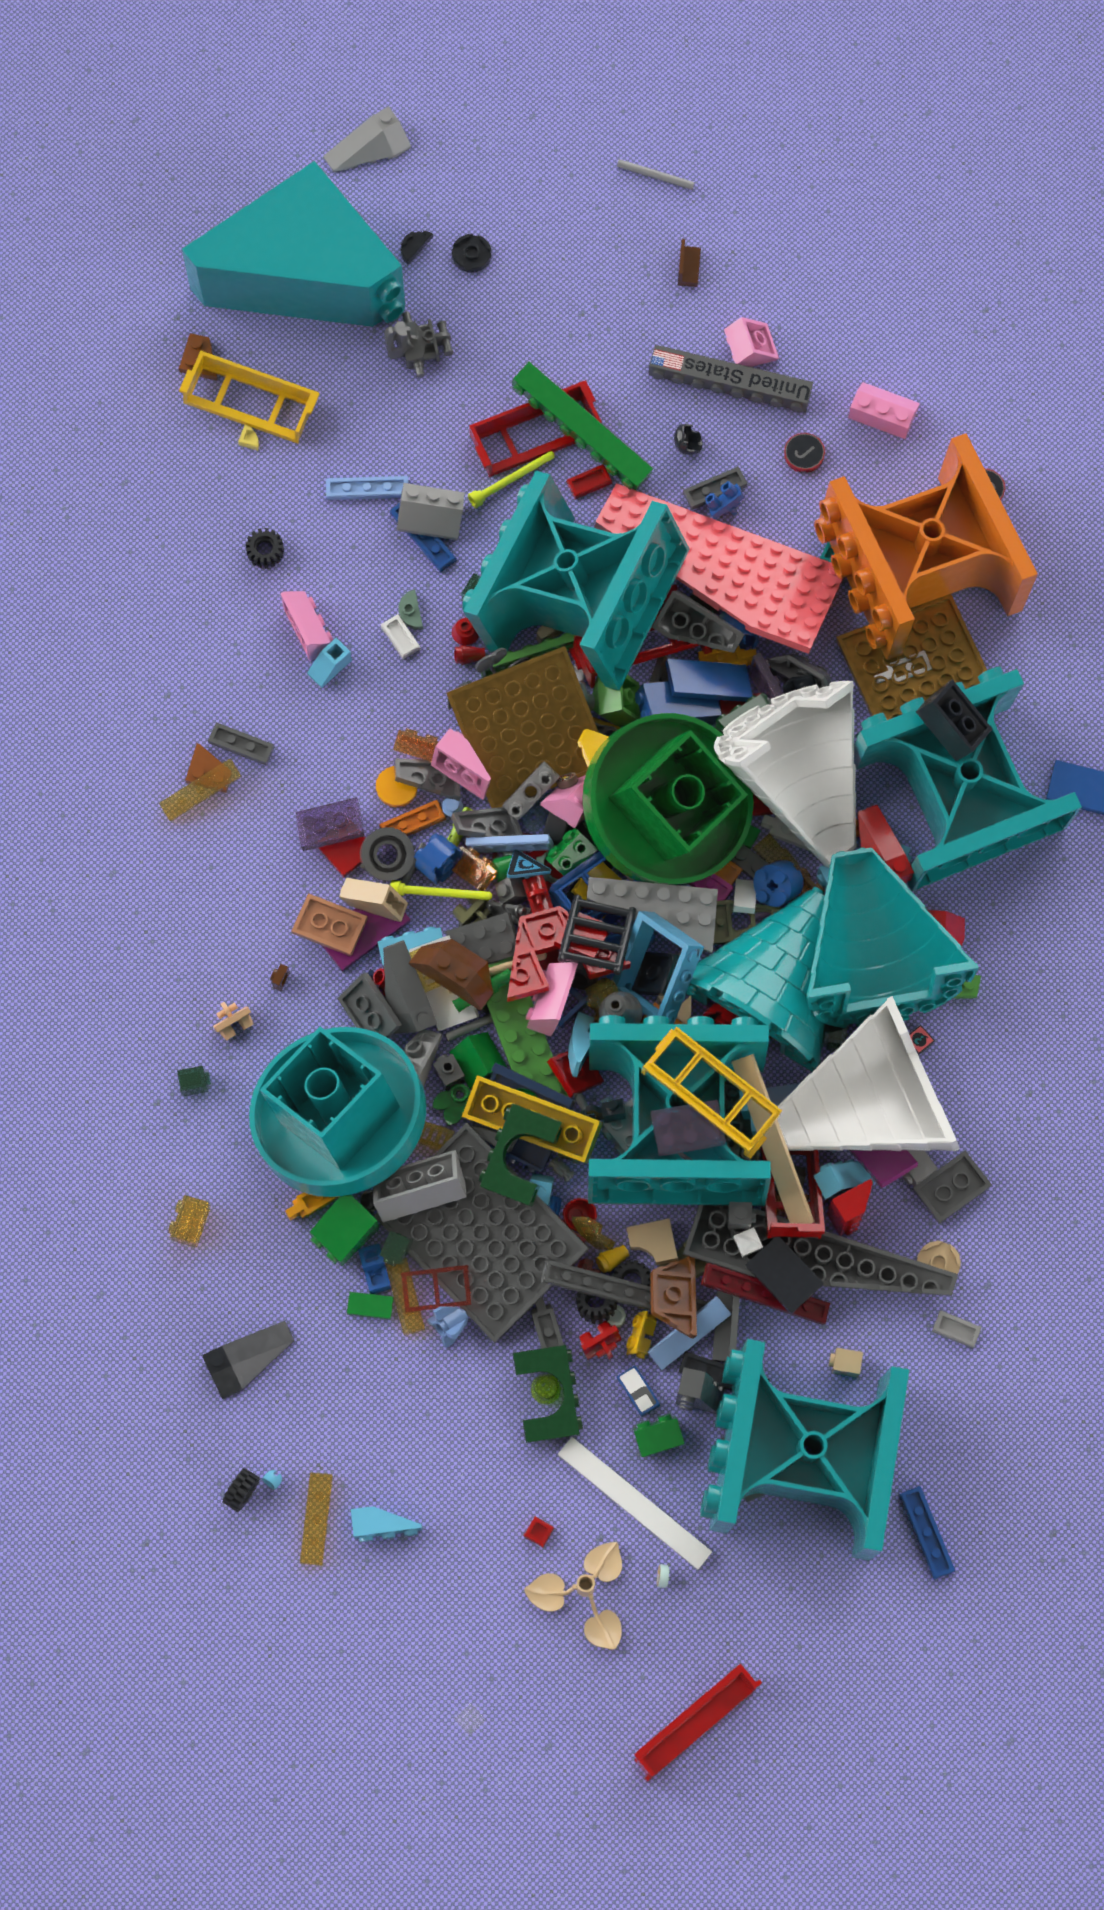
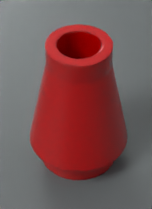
(468, 654)

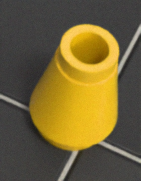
(611, 1259)

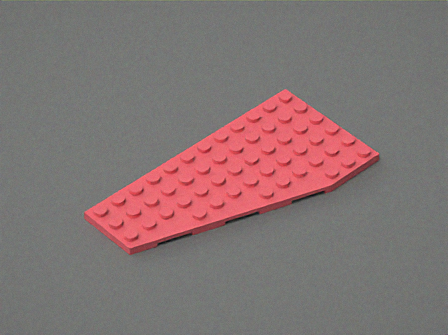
(747, 576)

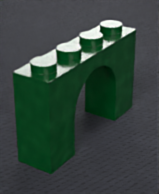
(518, 1123)
(555, 1362)

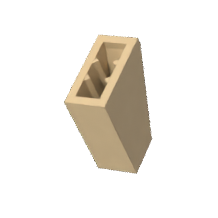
(374, 898)

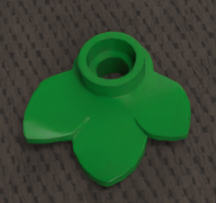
(452, 1106)

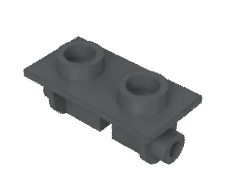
(497, 908)

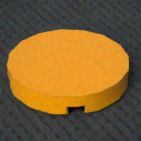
(393, 792)

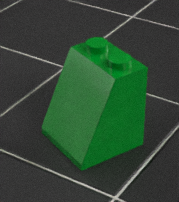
(344, 1229)

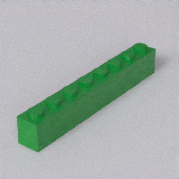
(581, 426)

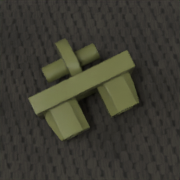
(467, 916)

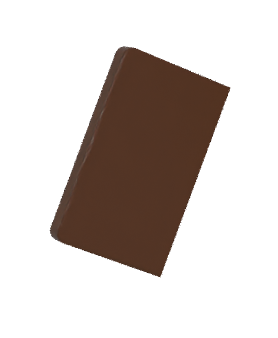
(689, 265)

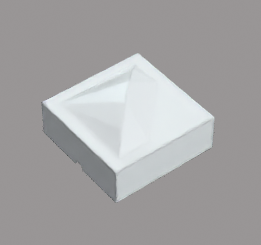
(748, 1242)

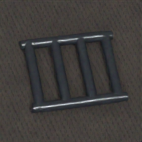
(620, 949)

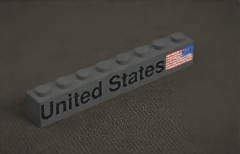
(730, 378)

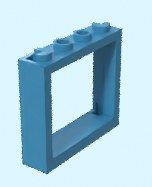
(683, 972)

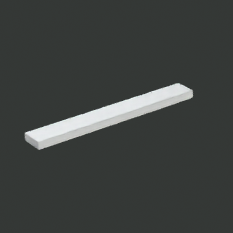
(634, 1503)

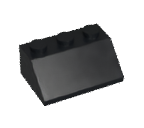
(954, 720)

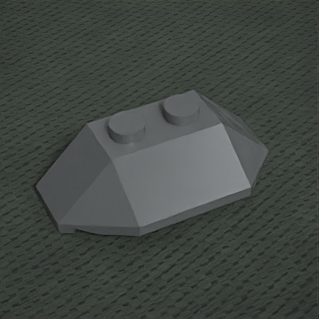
(793, 666)

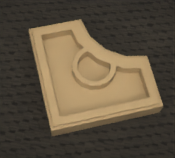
(655, 1239)

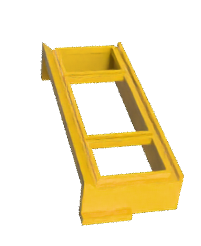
(254, 378)
(750, 1146)

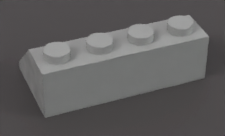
(420, 1186)

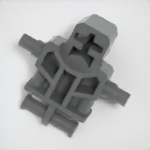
(417, 342)

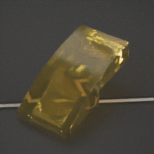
(771, 851)
(591, 1232)

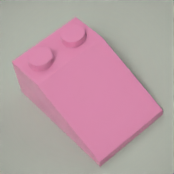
(460, 763)

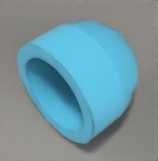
(272, 1480)

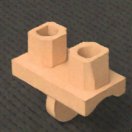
(224, 1026)

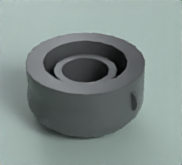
(402, 846)

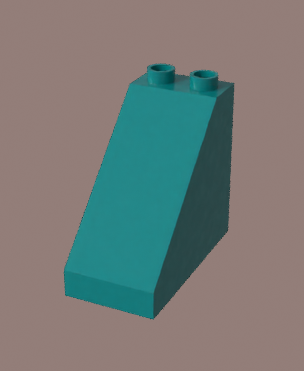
(298, 257)

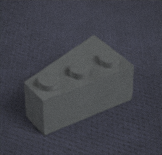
(698, 1391)

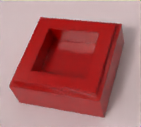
(538, 1531)

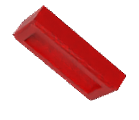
(589, 481)

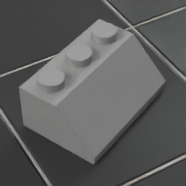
(430, 511)

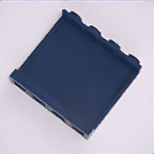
(527, 1153)

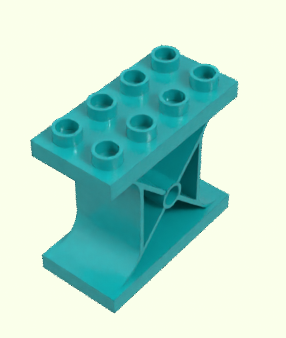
(576, 579)
(970, 804)
(640, 1173)
(767, 1454)

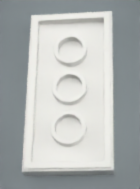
(442, 1005)

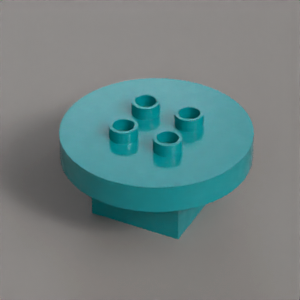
(337, 1111)

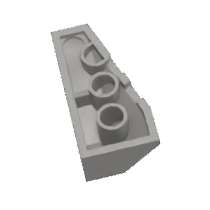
(373, 140)

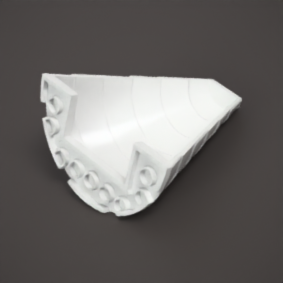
(801, 763)
(868, 1096)

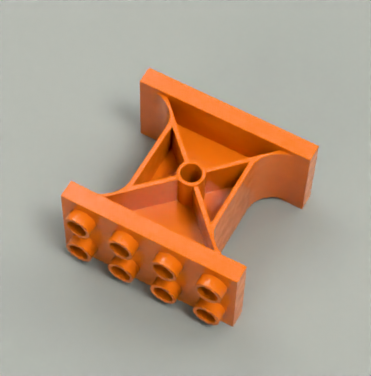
(924, 547)

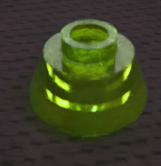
(539, 1392)

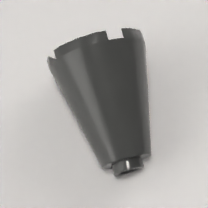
(623, 1005)

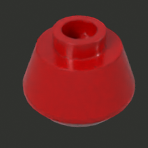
(464, 632)

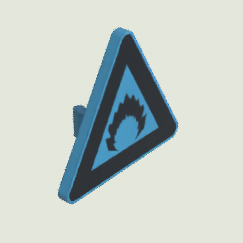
(525, 866)

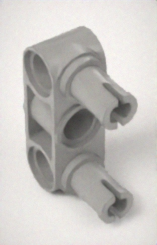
(519, 801)

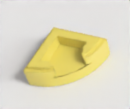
(249, 438)

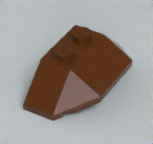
(456, 970)

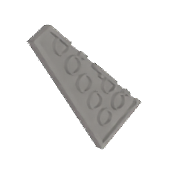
(683, 906)

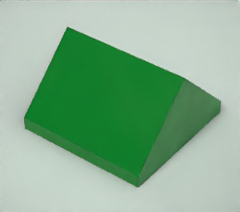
(476, 1057)

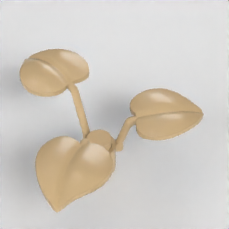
(602, 1562)

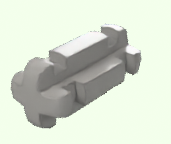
(561, 1169)

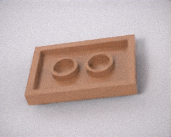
(329, 924)

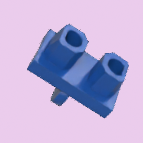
(725, 502)

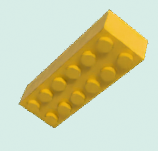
(491, 1099)

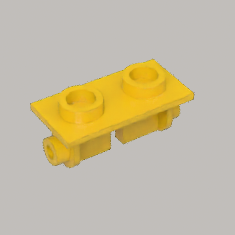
(642, 1324)

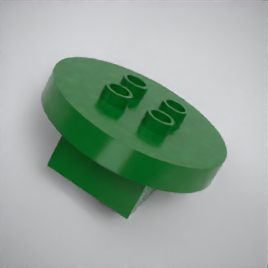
(665, 801)

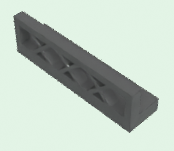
(726, 1332)

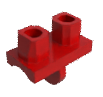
(537, 893)
(602, 1343)

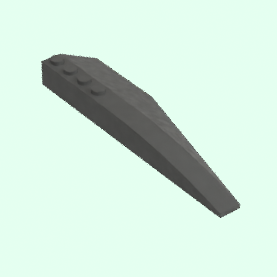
(832, 1258)

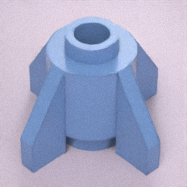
(448, 1323)

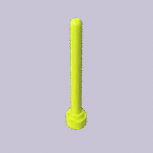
(478, 497)
(404, 889)

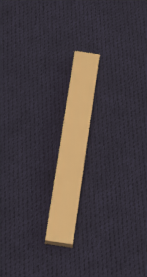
(775, 1147)

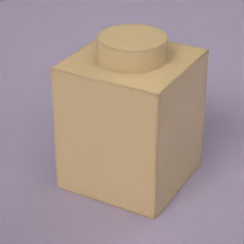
(846, 1362)

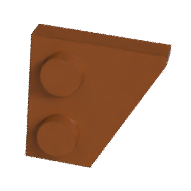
(202, 763)

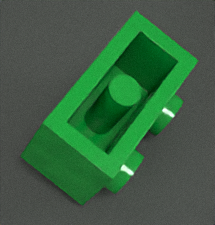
(570, 852)
(658, 1435)

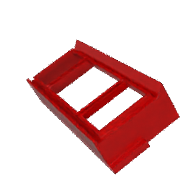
(518, 415)
(582, 662)
(814, 1229)
(695, 1721)

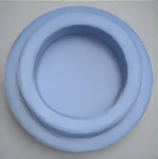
(451, 805)

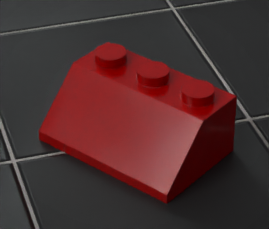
(848, 1208)

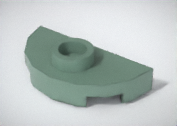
(409, 610)

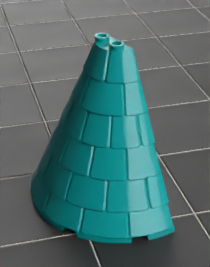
(879, 945)
(769, 975)

